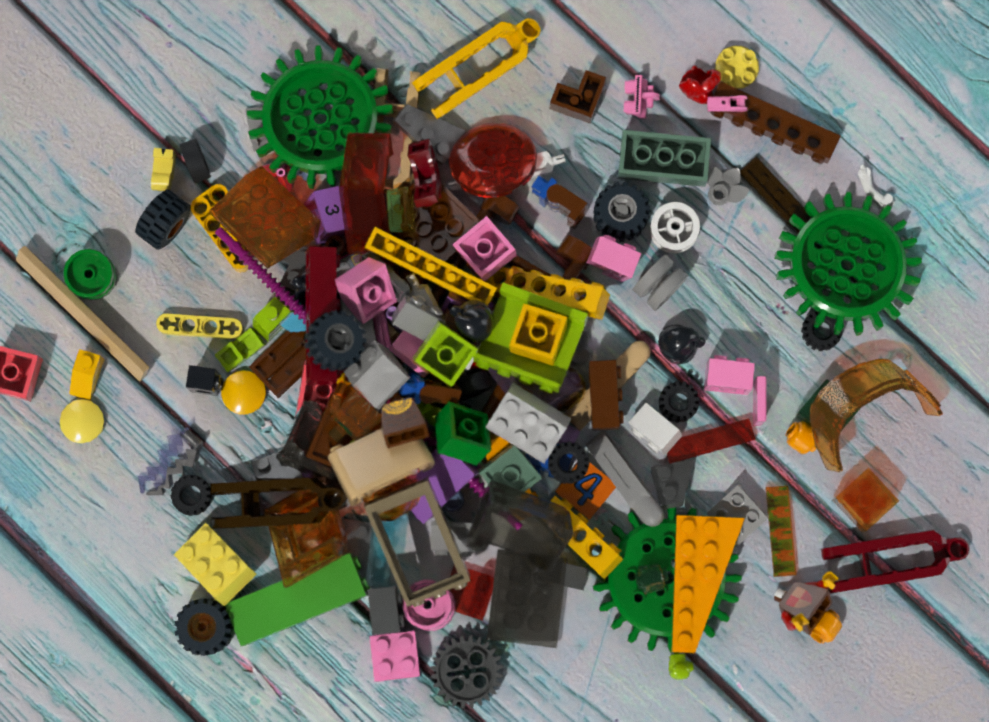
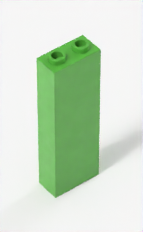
(281, 608)

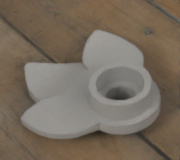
(727, 184)

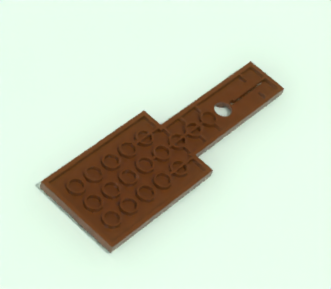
(434, 233)

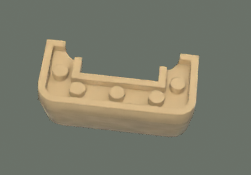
(370, 466)

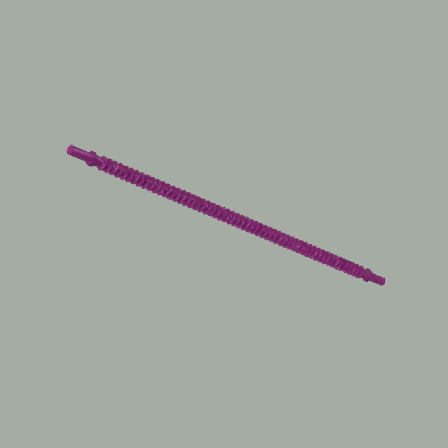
(236, 247)

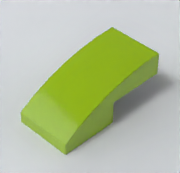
(240, 349)

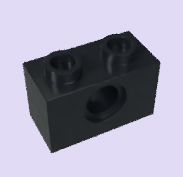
(204, 380)

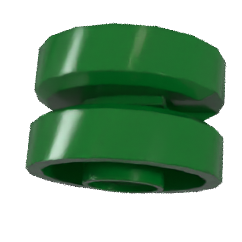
(103, 276)

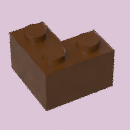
(581, 102)

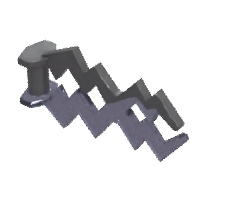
(163, 469)

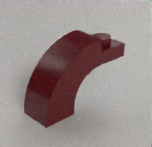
(425, 173)

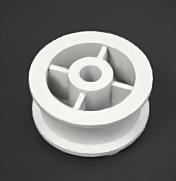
(674, 240)

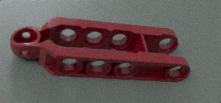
(943, 549)

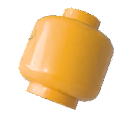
(800, 437)
(827, 627)

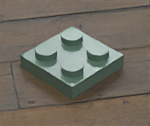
(511, 469)

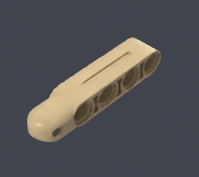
(630, 361)

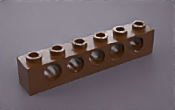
(826, 139)

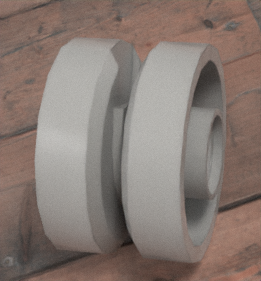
(659, 283)

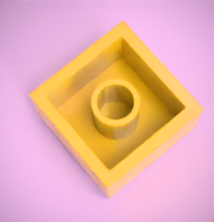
(538, 334)

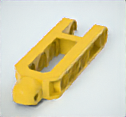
(518, 38)

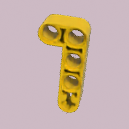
(206, 219)

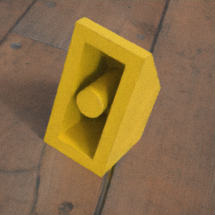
(85, 374)

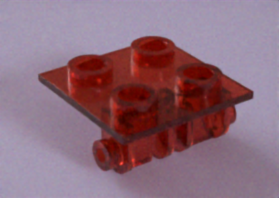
(474, 597)

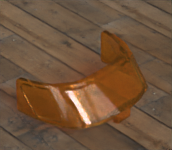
(851, 392)

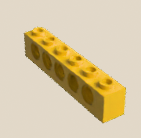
(429, 267)
(593, 304)

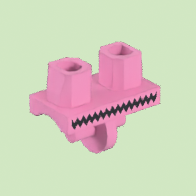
(643, 97)

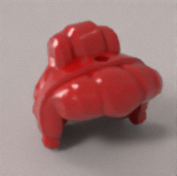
(698, 84)

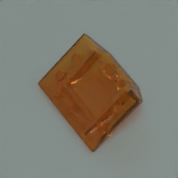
(305, 547)

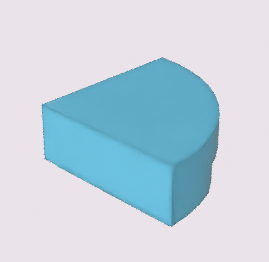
(293, 324)

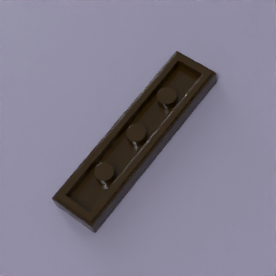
(774, 192)

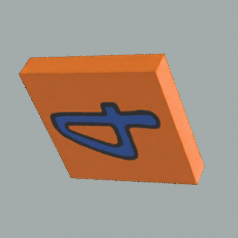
(587, 493)

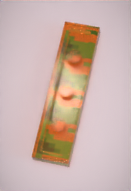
(780, 531)

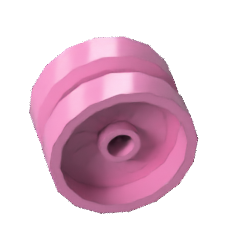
(434, 618)

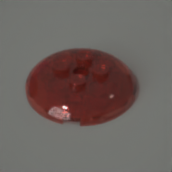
(489, 175)

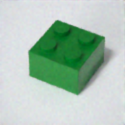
(462, 433)

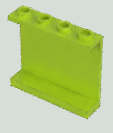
(495, 350)

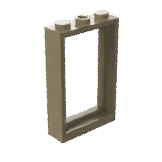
(399, 497)

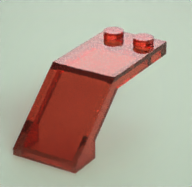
(363, 187)

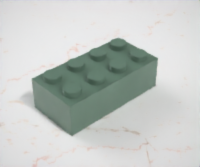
(664, 158)

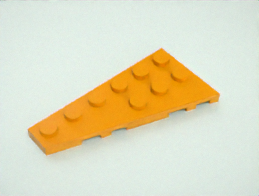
(701, 559)

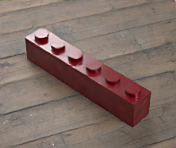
(320, 299)

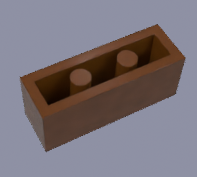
(605, 395)

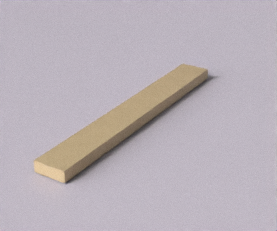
(82, 313)

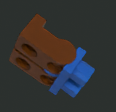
(560, 200)
(430, 389)

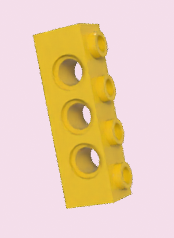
(607, 559)

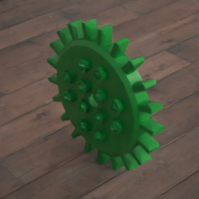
(284, 100)
(883, 249)
(647, 614)

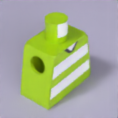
(270, 318)

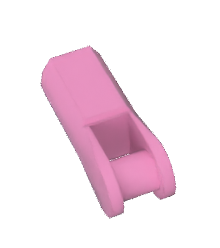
(722, 103)

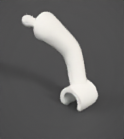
(866, 181)

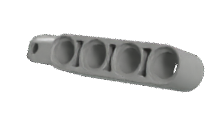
(625, 479)

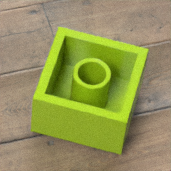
(445, 353)

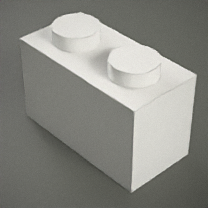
(654, 429)

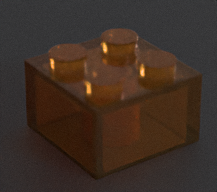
(865, 500)

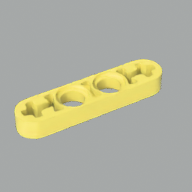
(200, 322)

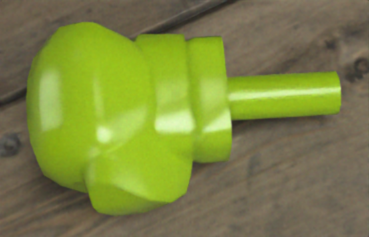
(679, 667)

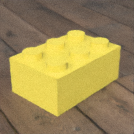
(215, 564)

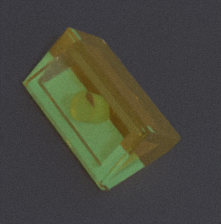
(400, 210)

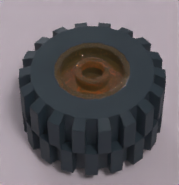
(204, 627)

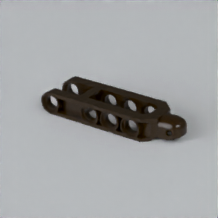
(328, 500)

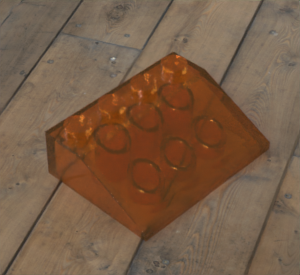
(266, 217)

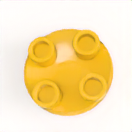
(243, 392)

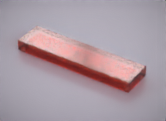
(711, 441)

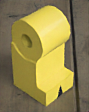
(163, 169)

